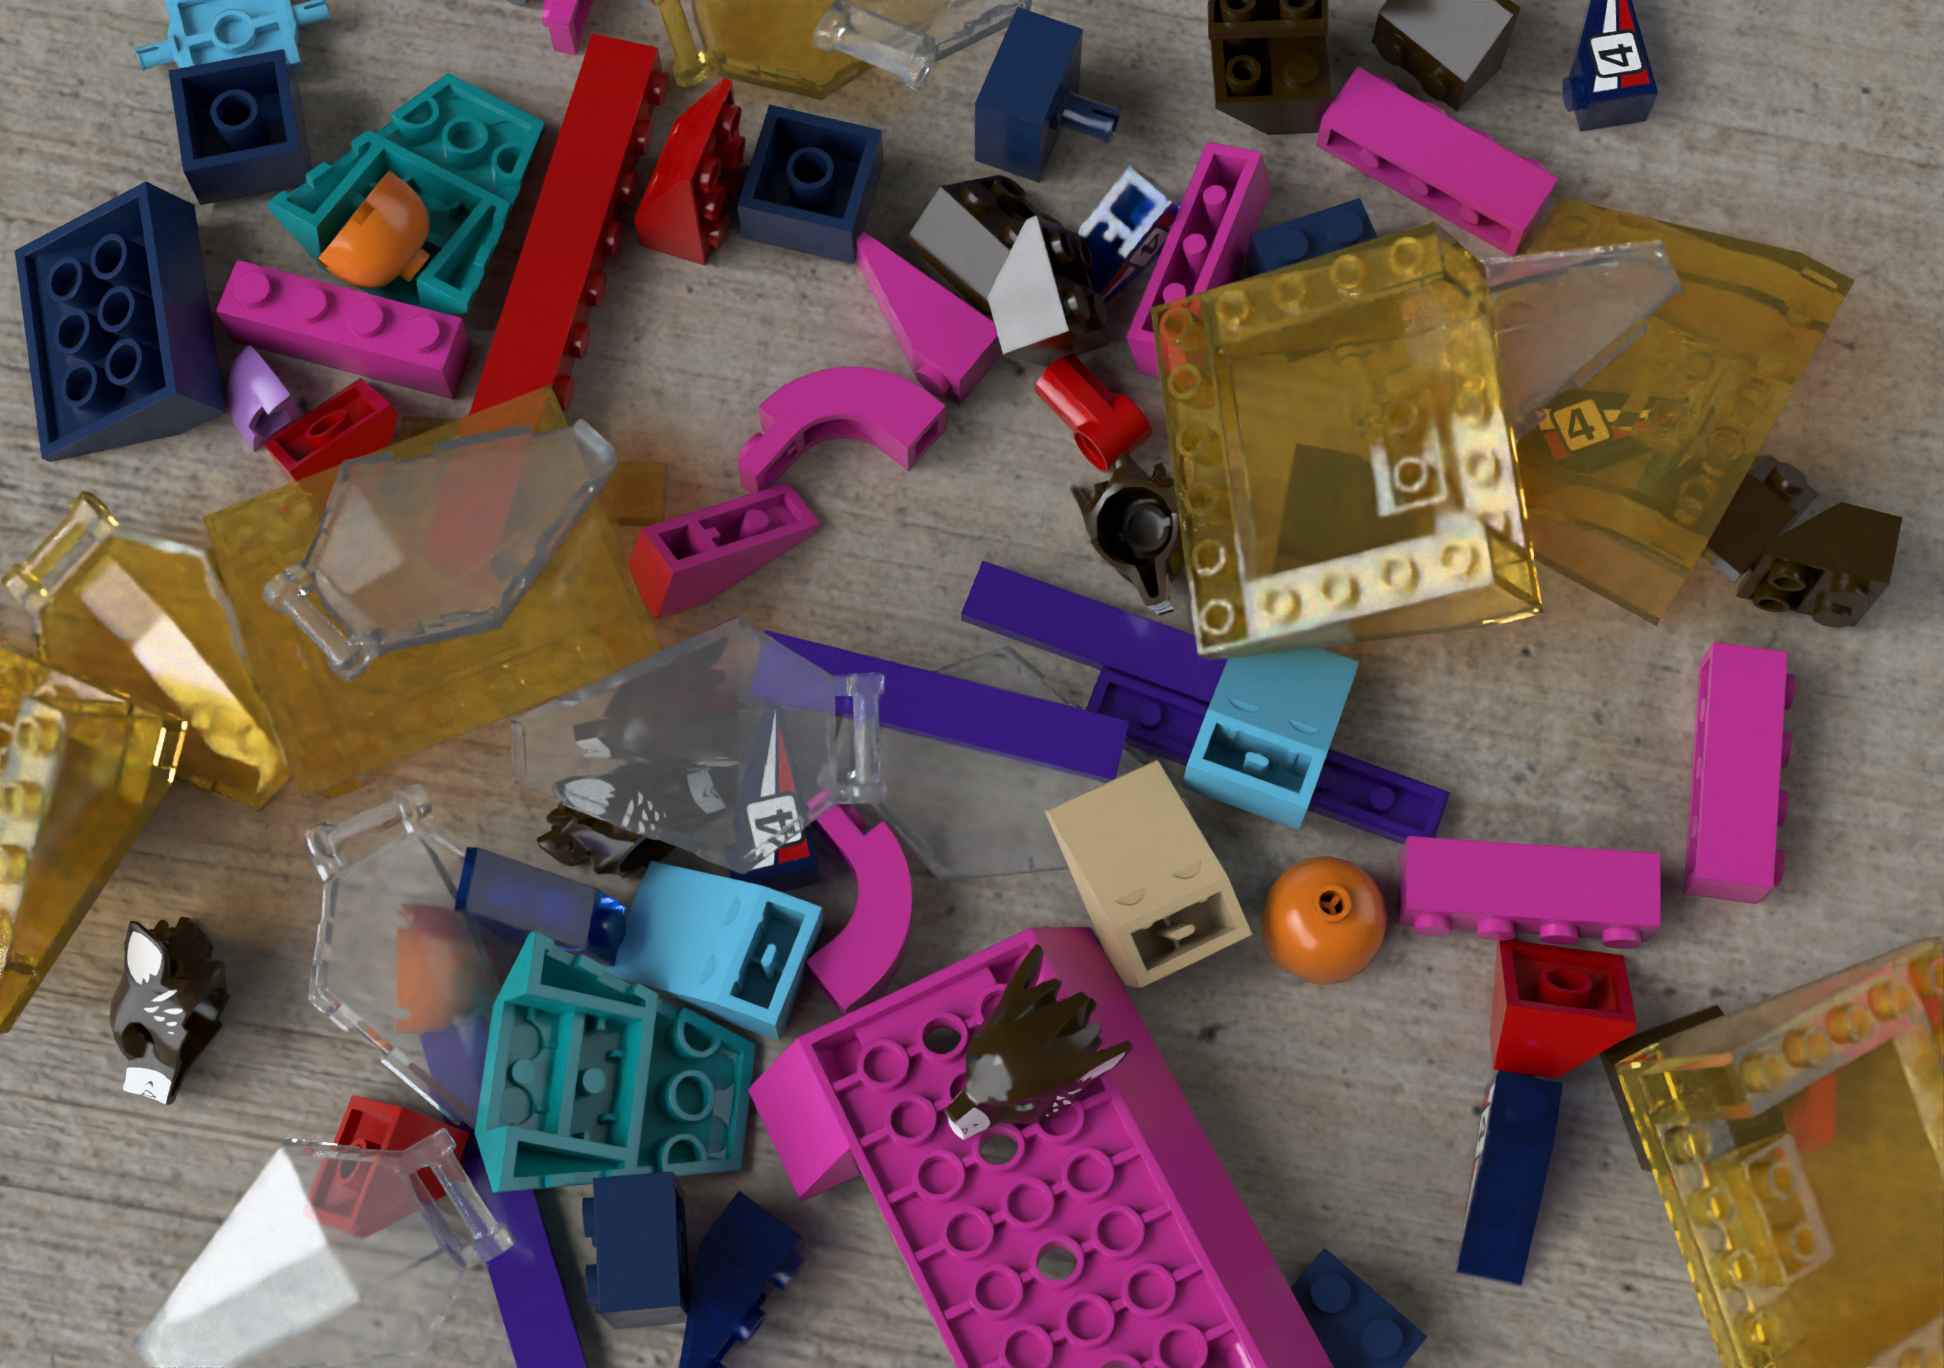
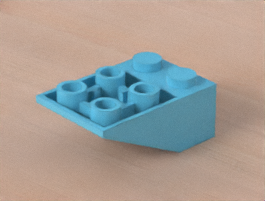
(1270, 731)
(719, 946)

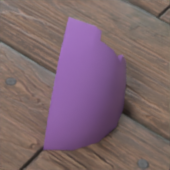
(257, 399)

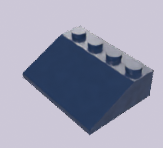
(119, 326)

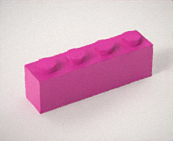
(1436, 160)
(1205, 238)
(345, 329)
(1738, 774)
(1529, 891)

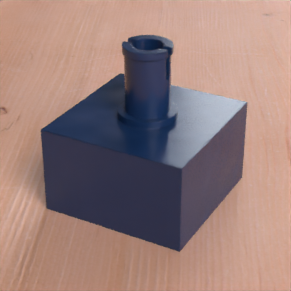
(1035, 95)

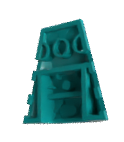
(460, 157)
(604, 1079)

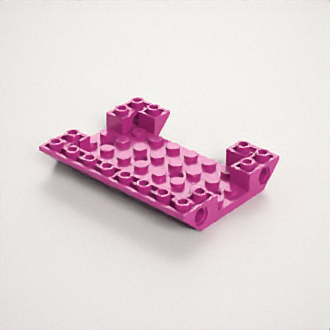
(1116, 1179)

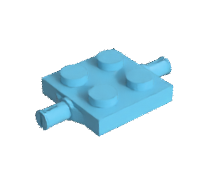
(231, 29)

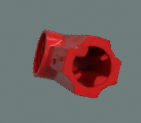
(1099, 420)

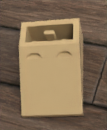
(1147, 876)

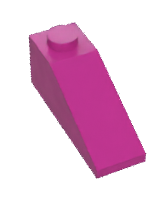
(938, 332)
(714, 548)

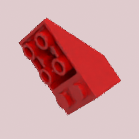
(695, 179)

